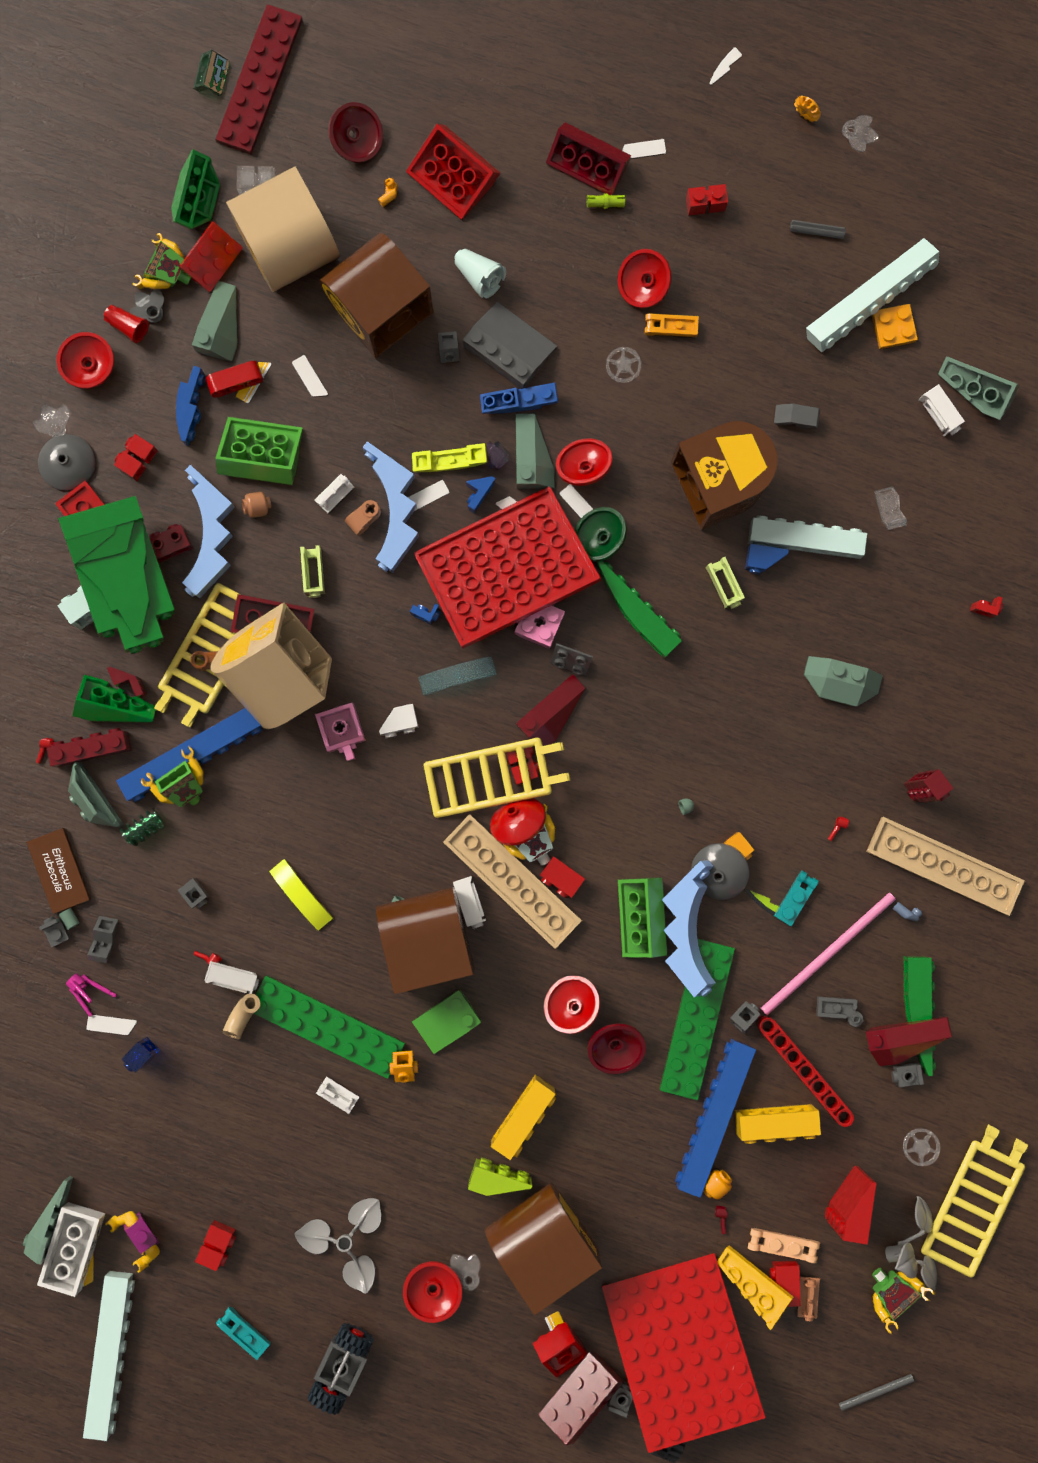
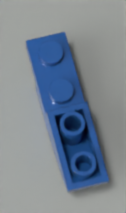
(519, 399)
(186, 411)

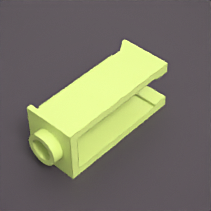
(724, 566)
(313, 592)

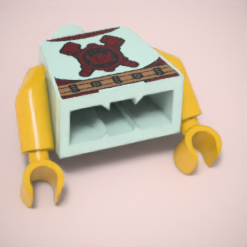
(537, 846)

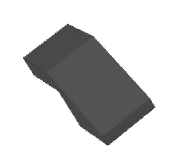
(798, 415)
(104, 937)

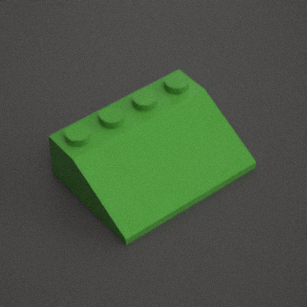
(259, 450)

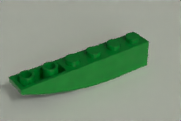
(639, 614)
(918, 999)

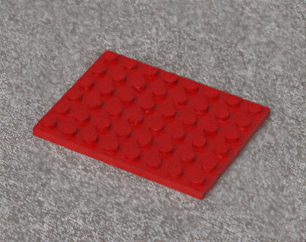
(506, 567)
(682, 1353)

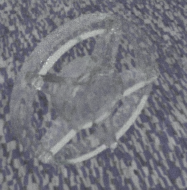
(623, 364)
(921, 1147)

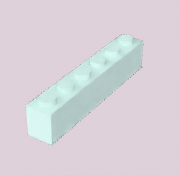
(807, 538)

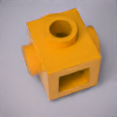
(403, 1066)

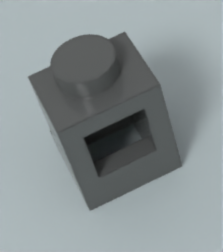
(188, 890)
(746, 1009)
(899, 1072)
(618, 1406)

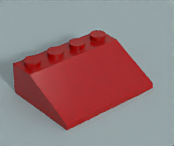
(452, 171)
(852, 1207)

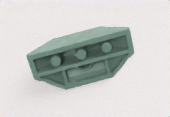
(841, 680)
(90, 798)

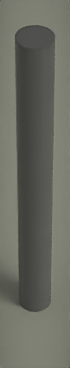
(876, 1392)

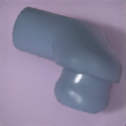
(906, 913)

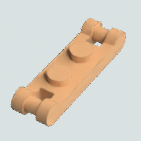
(783, 1245)

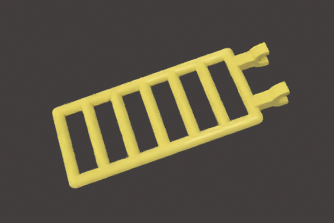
(170, 692)
(482, 755)
(1013, 1160)

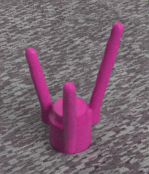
(77, 986)

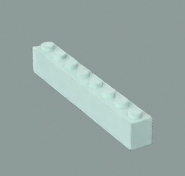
(873, 295)
(108, 1355)

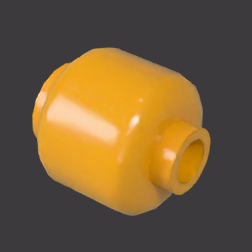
(717, 1184)

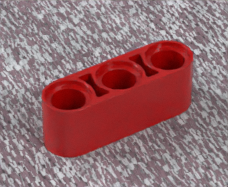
(234, 379)

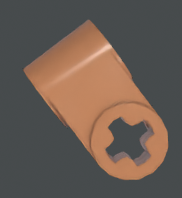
(362, 518)

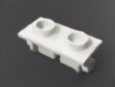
(334, 493)
(337, 1095)

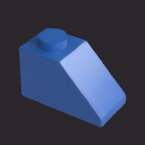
(763, 557)

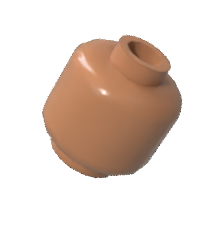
(256, 504)

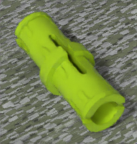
(606, 201)

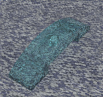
(457, 675)

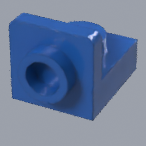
(422, 613)

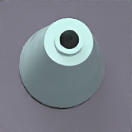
(480, 272)

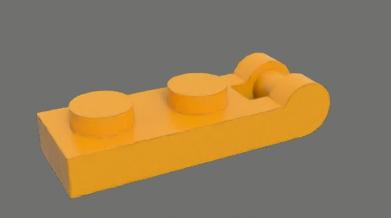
(672, 325)

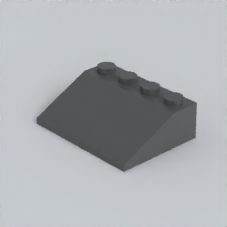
(509, 345)

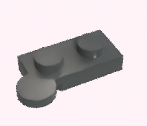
(839, 1008)

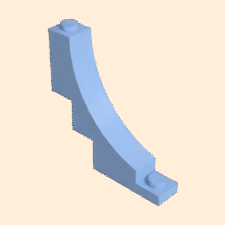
(395, 481)
(214, 509)
(684, 904)

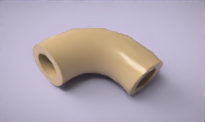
(240, 1016)

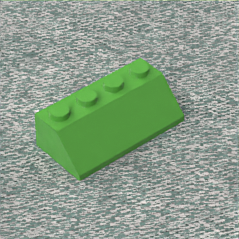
(642, 917)

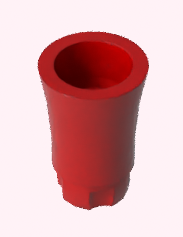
(129, 324)

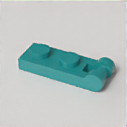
(795, 898)
(243, 1333)

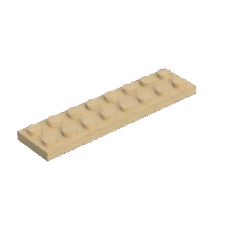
(945, 866)
(512, 881)

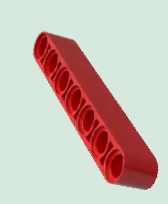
(809, 1079)

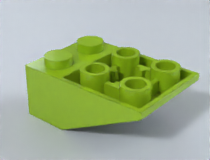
(494, 1179)

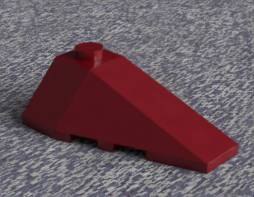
(552, 713)
(904, 1040)

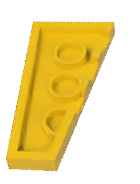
(761, 1291)

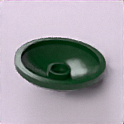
(598, 525)

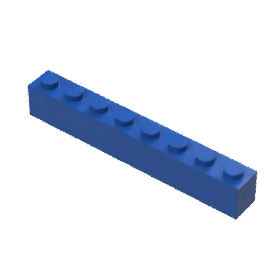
(204, 745)
(715, 1117)

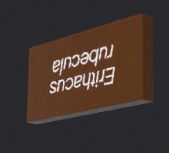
(58, 870)

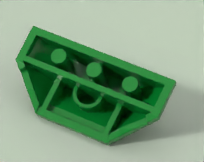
(195, 191)

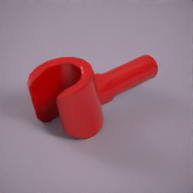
(43, 744)
(840, 822)
(214, 957)

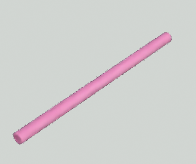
(828, 953)

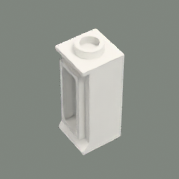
(942, 410)
(469, 902)
(231, 977)

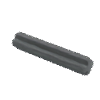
(817, 229)

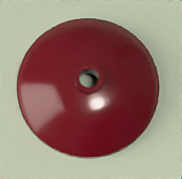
(366, 130)
(619, 1055)

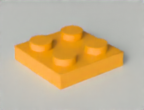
(894, 326)

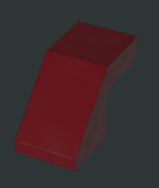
(122, 678)

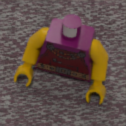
(140, 1235)

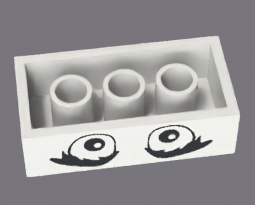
(71, 1249)

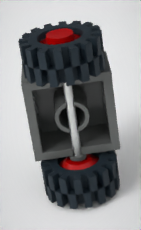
(340, 1368)

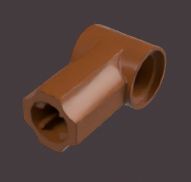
(209, 656)

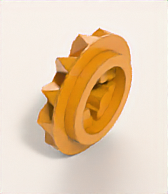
(807, 108)

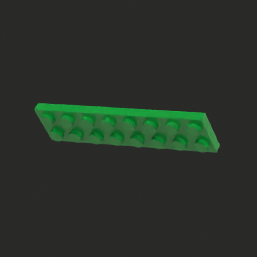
(327, 1026)
(696, 1026)

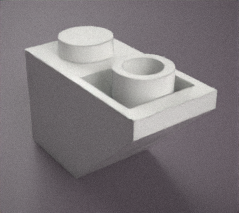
(400, 719)

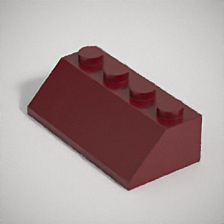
(588, 158)

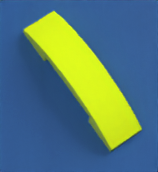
(449, 459)
(300, 895)

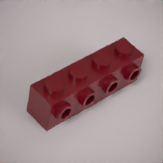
(170, 542)
(87, 749)
(928, 786)

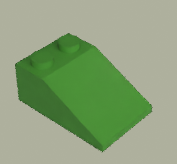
(447, 1021)

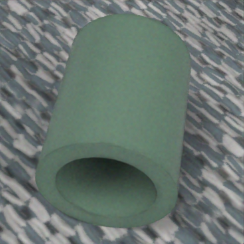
(69, 918)

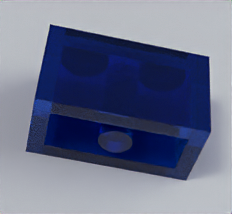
(140, 1055)

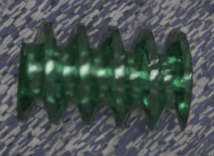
(143, 828)

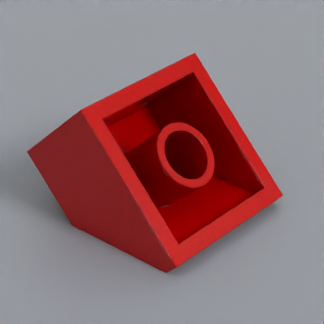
(560, 1349)

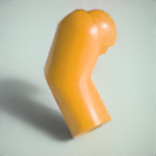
(390, 192)

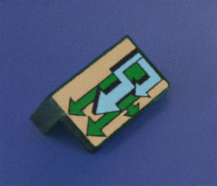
(211, 72)

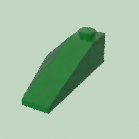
(104, 703)

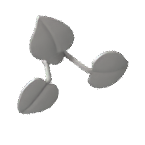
(315, 1237)
(904, 1252)

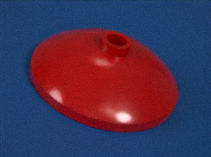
(634, 276)
(77, 352)
(584, 462)
(518, 821)
(563, 998)
(428, 1304)

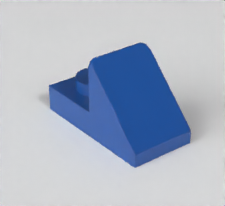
(482, 488)

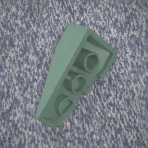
(218, 326)
(984, 390)
(533, 461)
(40, 1236)

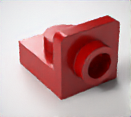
(984, 608)

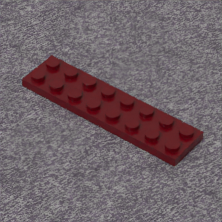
(259, 79)

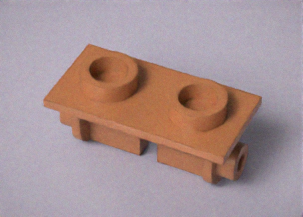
(809, 1298)

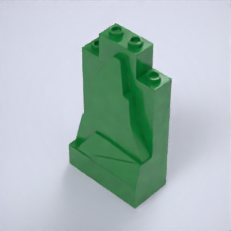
(119, 572)

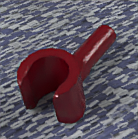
(721, 1212)

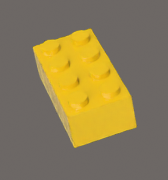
(522, 1117)
(777, 1122)

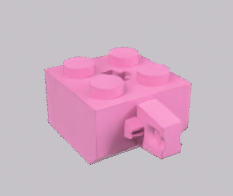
(545, 633)
(351, 734)

